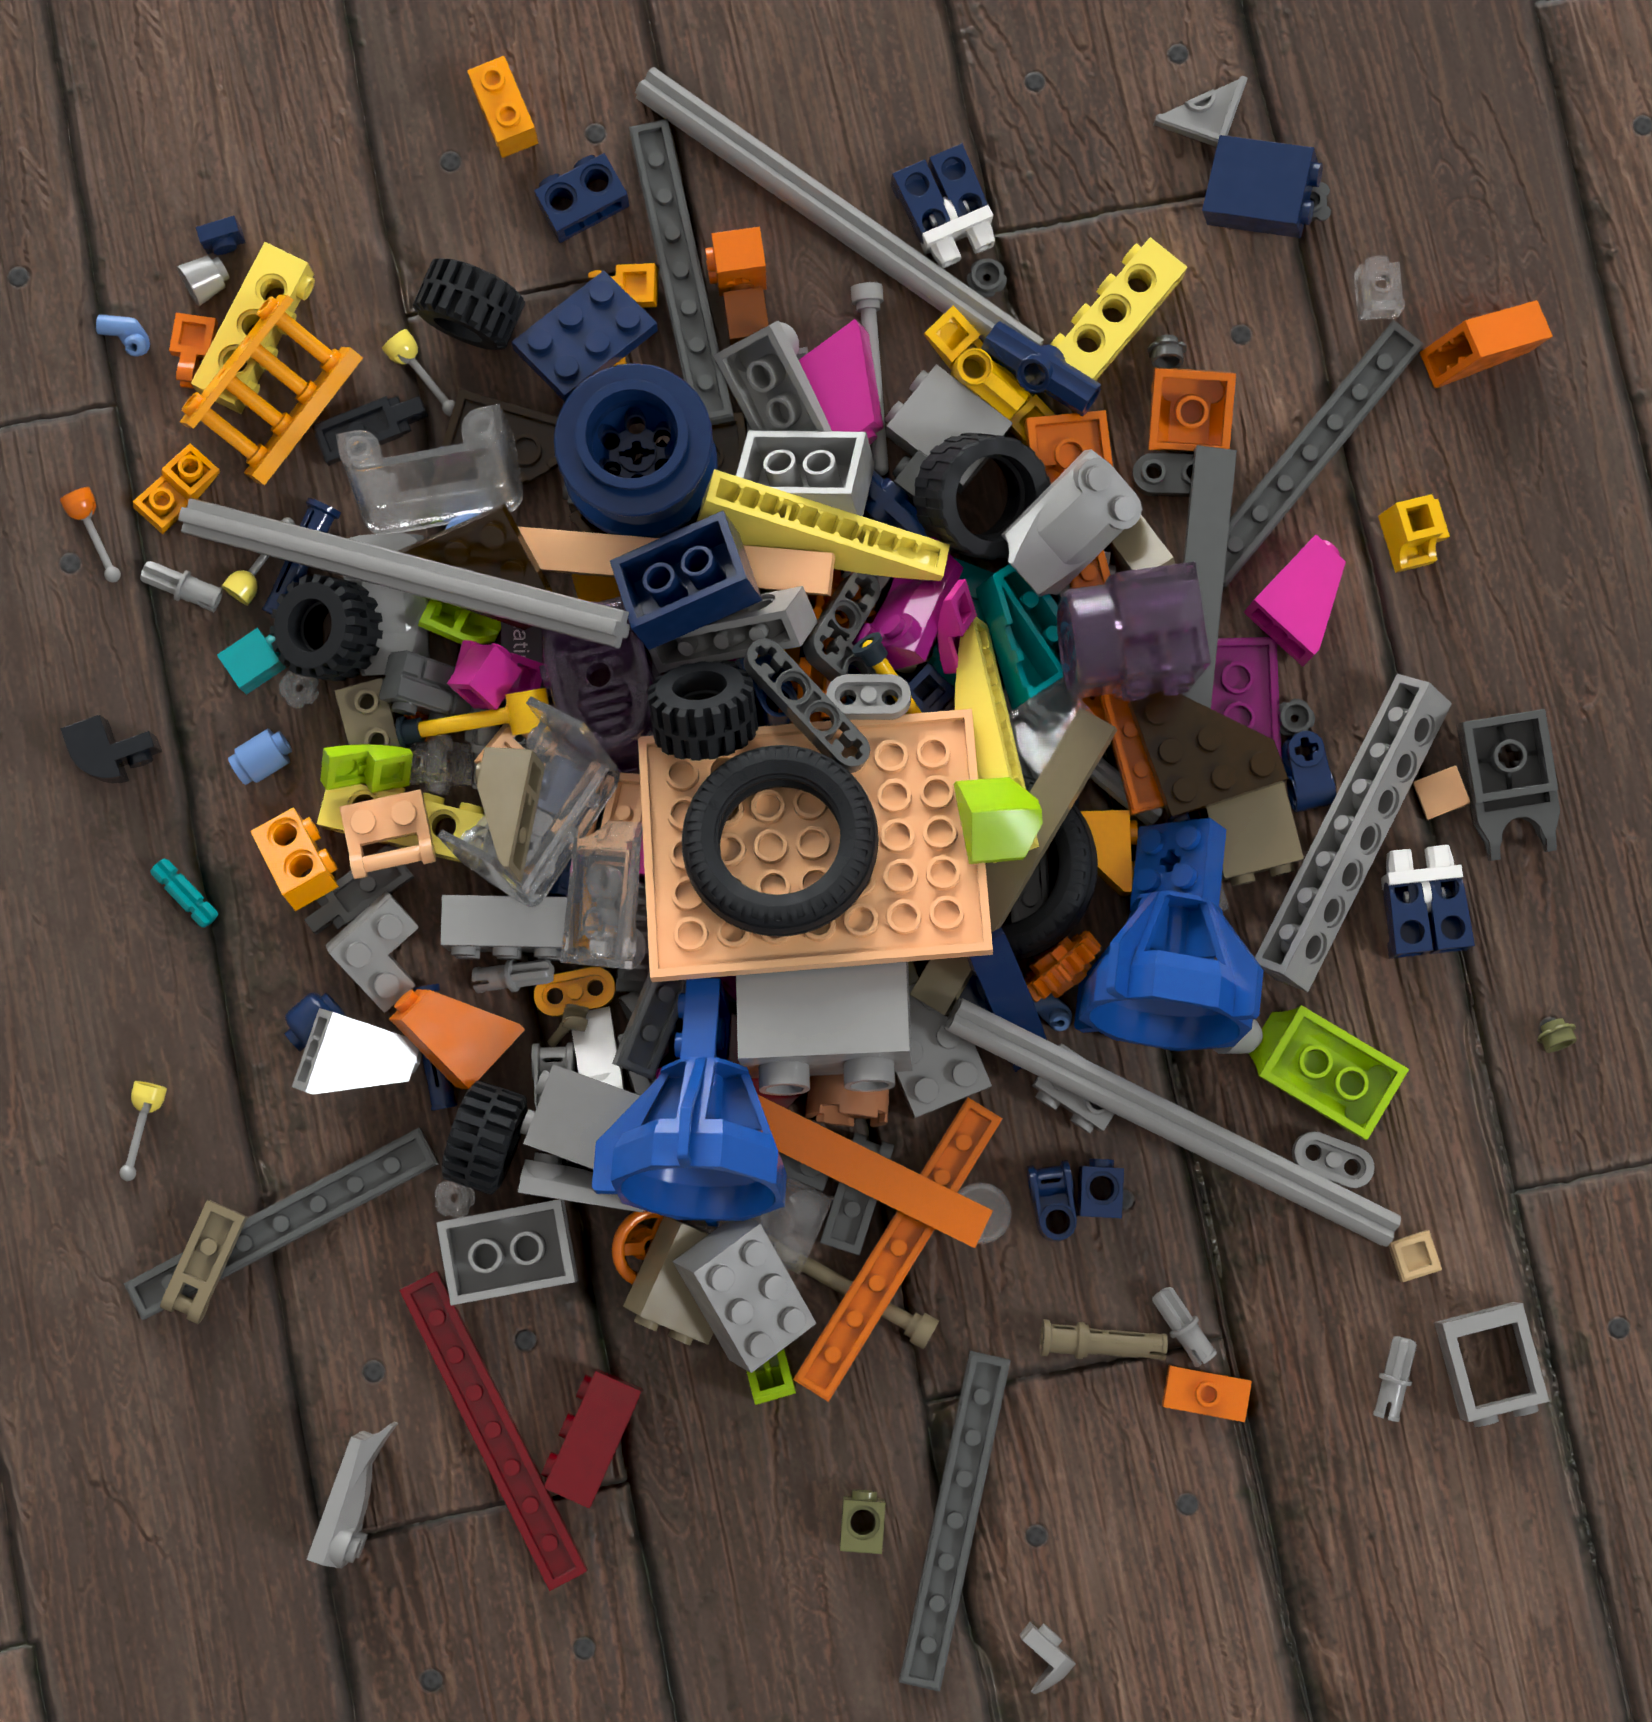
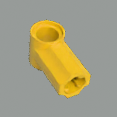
(993, 384)

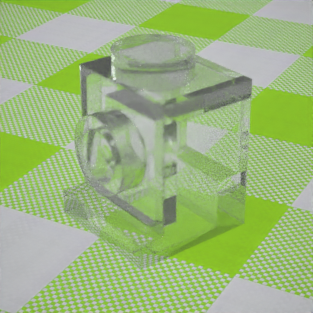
(1376, 301)

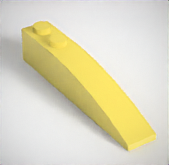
(792, 522)
(981, 690)

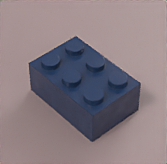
(685, 580)

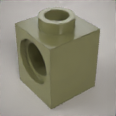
(866, 1541)

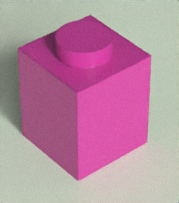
(485, 676)

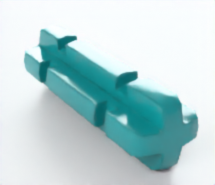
(184, 893)

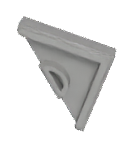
(1205, 115)

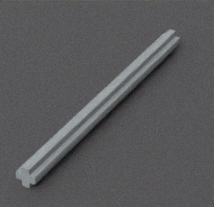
(821, 204)
(406, 573)
(1172, 1122)

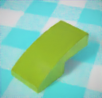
(375, 765)

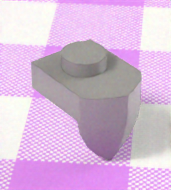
(1045, 1644)

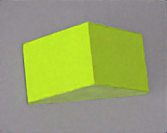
(772, 1379)

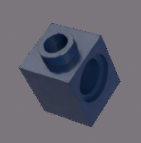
(1111, 1206)

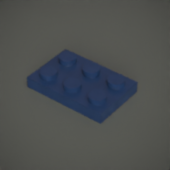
(584, 335)

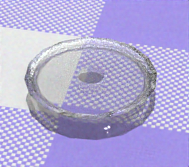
(994, 1199)

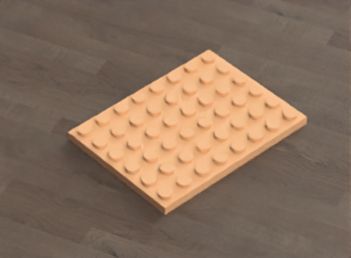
(781, 840)

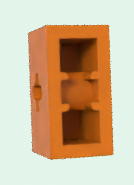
(736, 259)

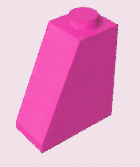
(845, 381)
(1300, 600)

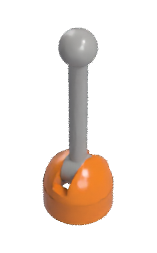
(81, 506)

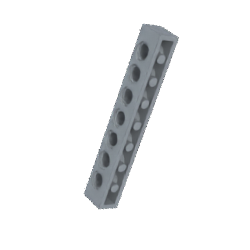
(1352, 832)

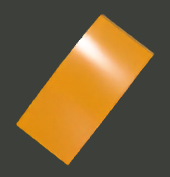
(181, 479)

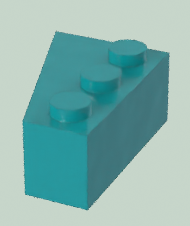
(1021, 634)

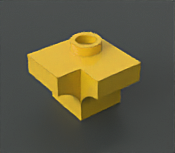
(1412, 532)

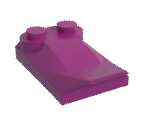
(911, 616)

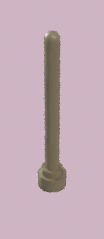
(916, 1327)

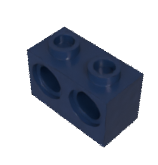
(587, 206)

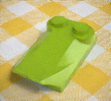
(1327, 1069)

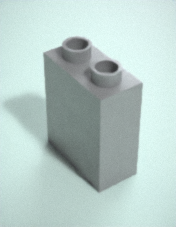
(825, 1025)

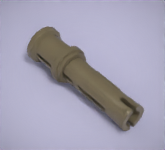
(1082, 1340)

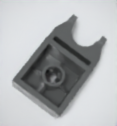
(1504, 793)

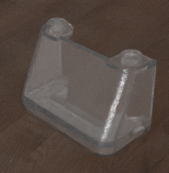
(437, 483)

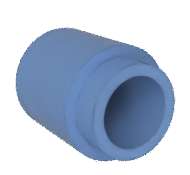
(260, 756)

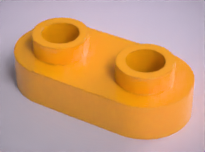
(575, 990)

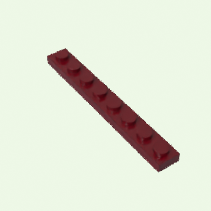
(494, 1431)

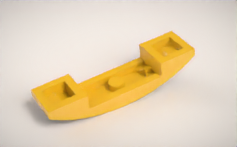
(953, 336)

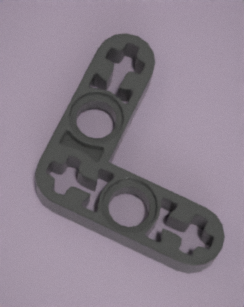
(839, 650)

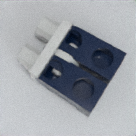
(945, 204)
(1426, 905)

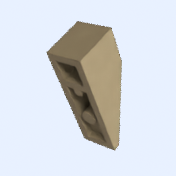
(509, 792)

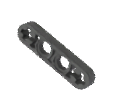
(812, 701)

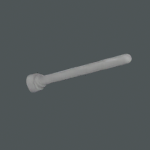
(867, 300)

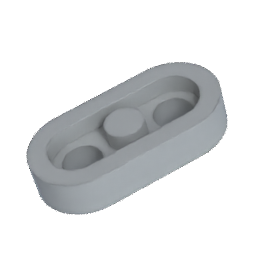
(869, 692)
(1332, 1158)

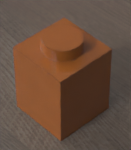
(744, 311)

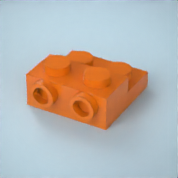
(1065, 436)

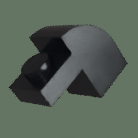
(99, 755)

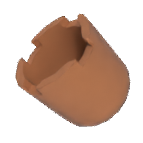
(839, 1106)

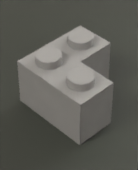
(366, 946)

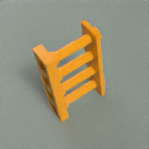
(312, 396)

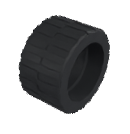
(939, 482)

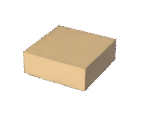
(1414, 1256)

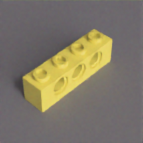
(270, 270)
(1161, 274)
(465, 816)

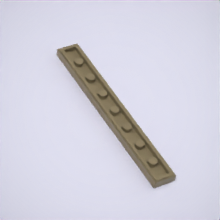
(1056, 792)

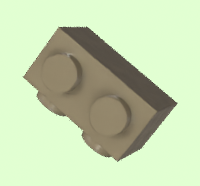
(366, 716)

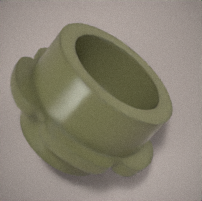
(1557, 1035)

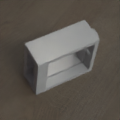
(1482, 1320)

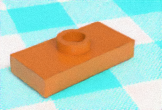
(1206, 1393)

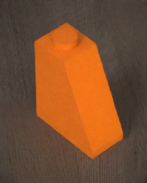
(1485, 343)
(454, 1034)

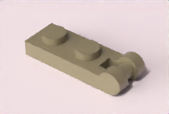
(203, 1260)

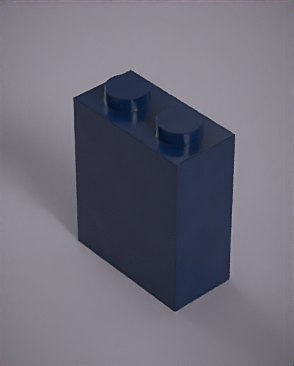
(1261, 186)

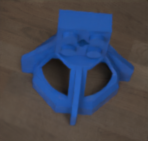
(1160, 970)
(695, 1133)

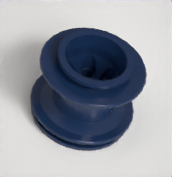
(670, 480)

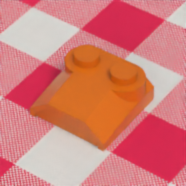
(1191, 409)

